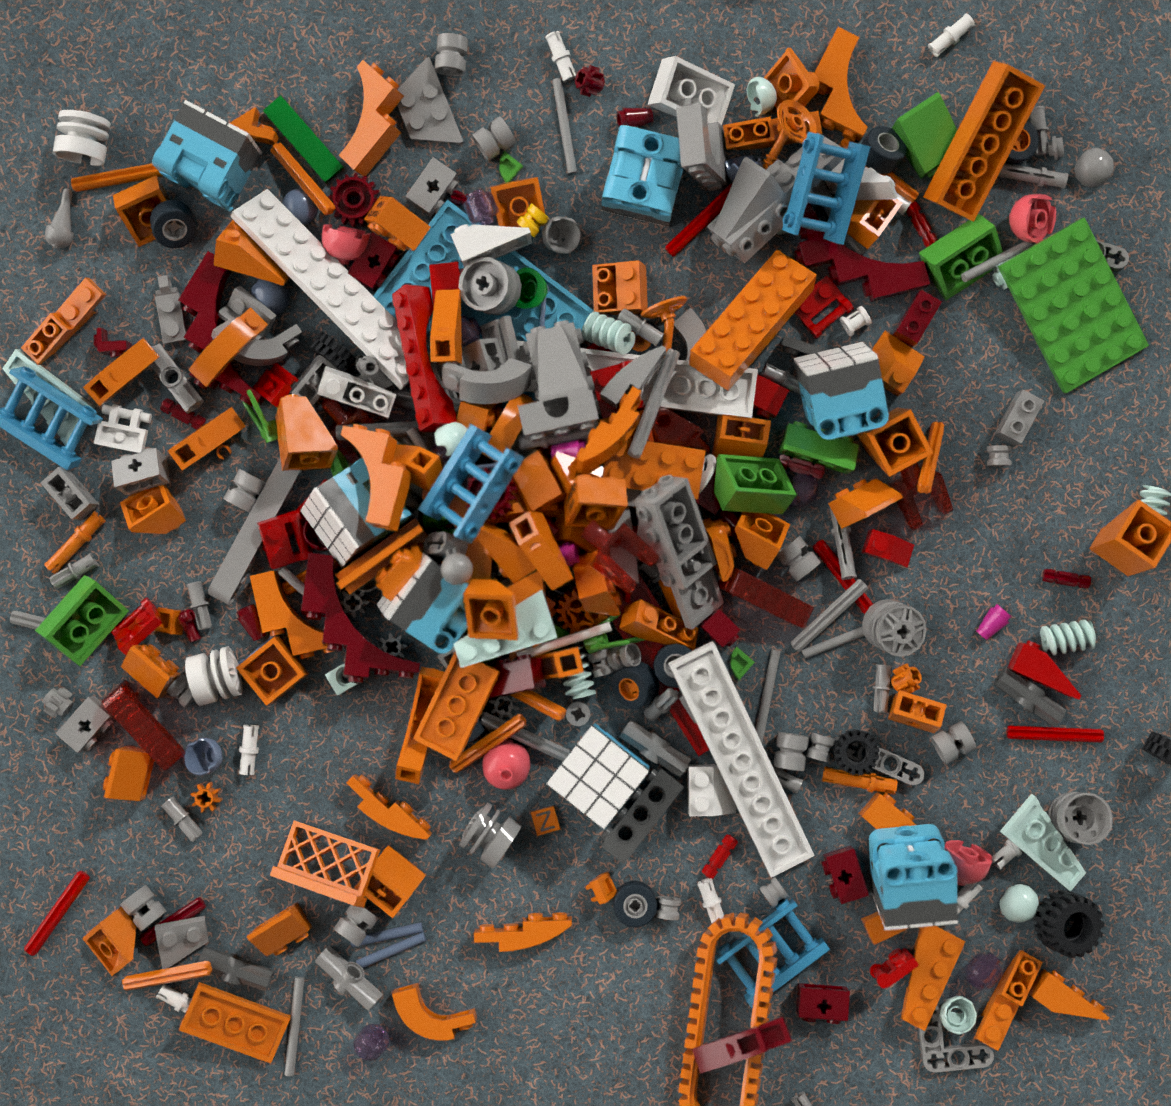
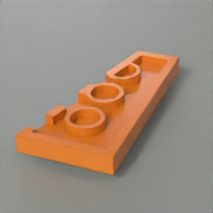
(936, 955)

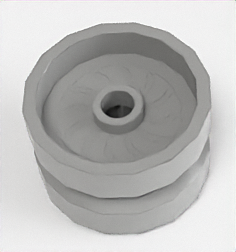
(490, 286)

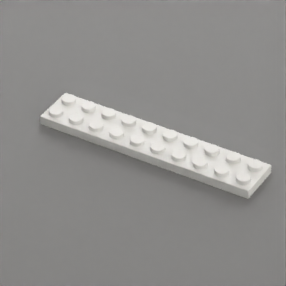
(325, 282)
(687, 387)
(741, 758)

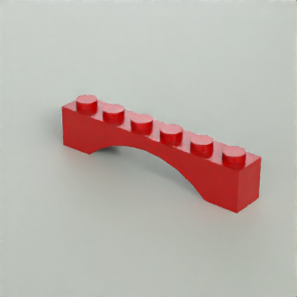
(431, 403)

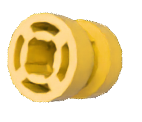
(527, 222)

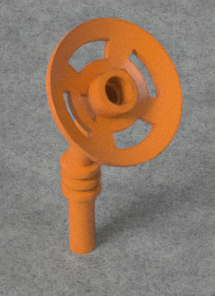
(790, 126)
(665, 311)

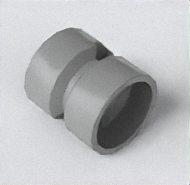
(451, 49)
(494, 138)
(244, 490)
(798, 558)
(947, 749)
(790, 751)
(137, 901)
(355, 924)

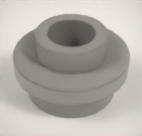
(1056, 148)

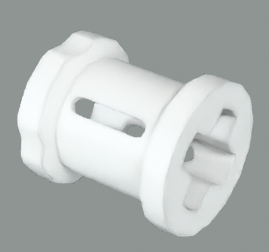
(855, 321)

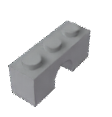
(538, 424)

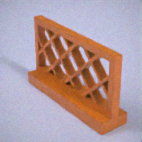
(370, 563)
(325, 885)

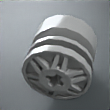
(894, 627)
(1094, 818)
(490, 835)

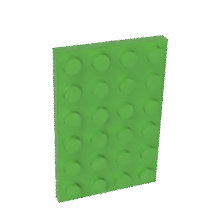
(1073, 305)

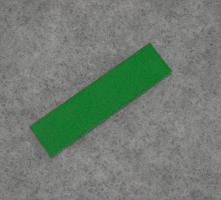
(303, 139)

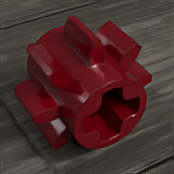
(589, 81)

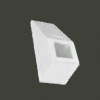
(872, 185)
(355, 392)

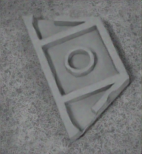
(426, 107)

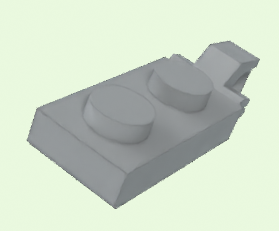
(170, 312)

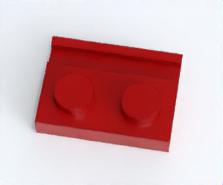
(275, 384)

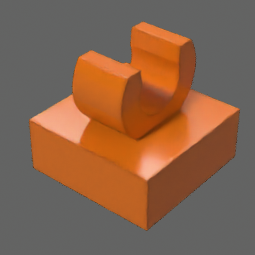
(602, 887)

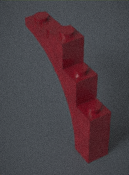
(847, 266)
(204, 297)
(361, 656)

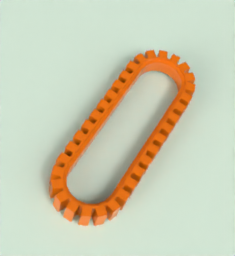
(700, 1001)

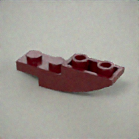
(742, 1045)

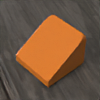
(169, 621)

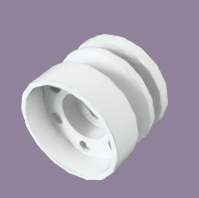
(81, 137)
(211, 676)

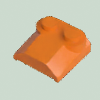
(792, 80)
(515, 198)
(722, 549)
(400, 569)

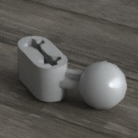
(455, 566)

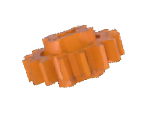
(571, 614)

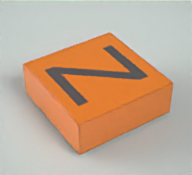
(545, 820)

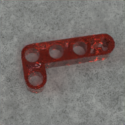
(767, 598)
(142, 725)

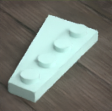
(20, 359)
(533, 628)
(1038, 838)

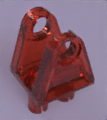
(344, 417)
(677, 431)
(908, 486)
(627, 539)

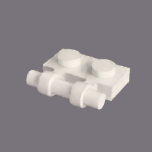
(121, 436)

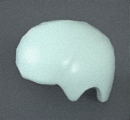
(766, 93)
(450, 436)
(1019, 903)
(957, 1022)

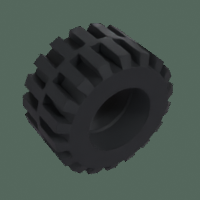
(1052, 919)

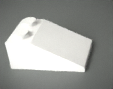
(685, 84)
(488, 241)

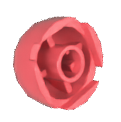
(1032, 218)
(344, 243)
(506, 765)
(970, 862)

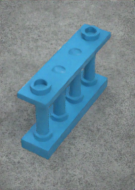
(846, 192)
(25, 429)
(455, 472)
(794, 962)

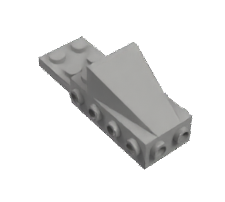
(757, 201)
(558, 366)
(676, 533)

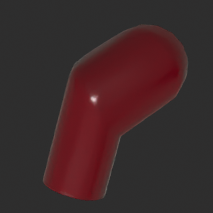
(186, 620)

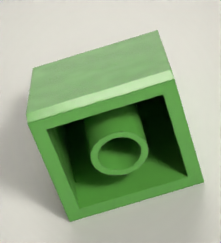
(927, 134)

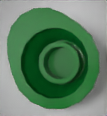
(532, 288)

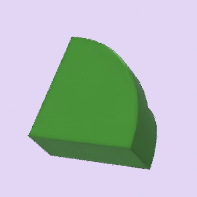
(509, 167)
(740, 663)

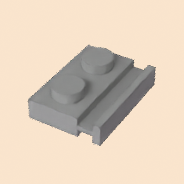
(504, 332)

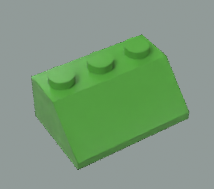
(960, 252)
(810, 446)
(752, 484)
(82, 620)

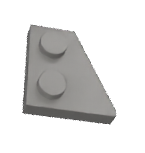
(180, 939)

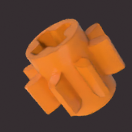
(906, 678)
(212, 793)

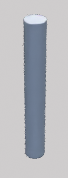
(391, 933)
(392, 950)

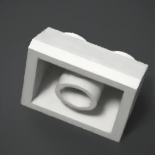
(708, 791)

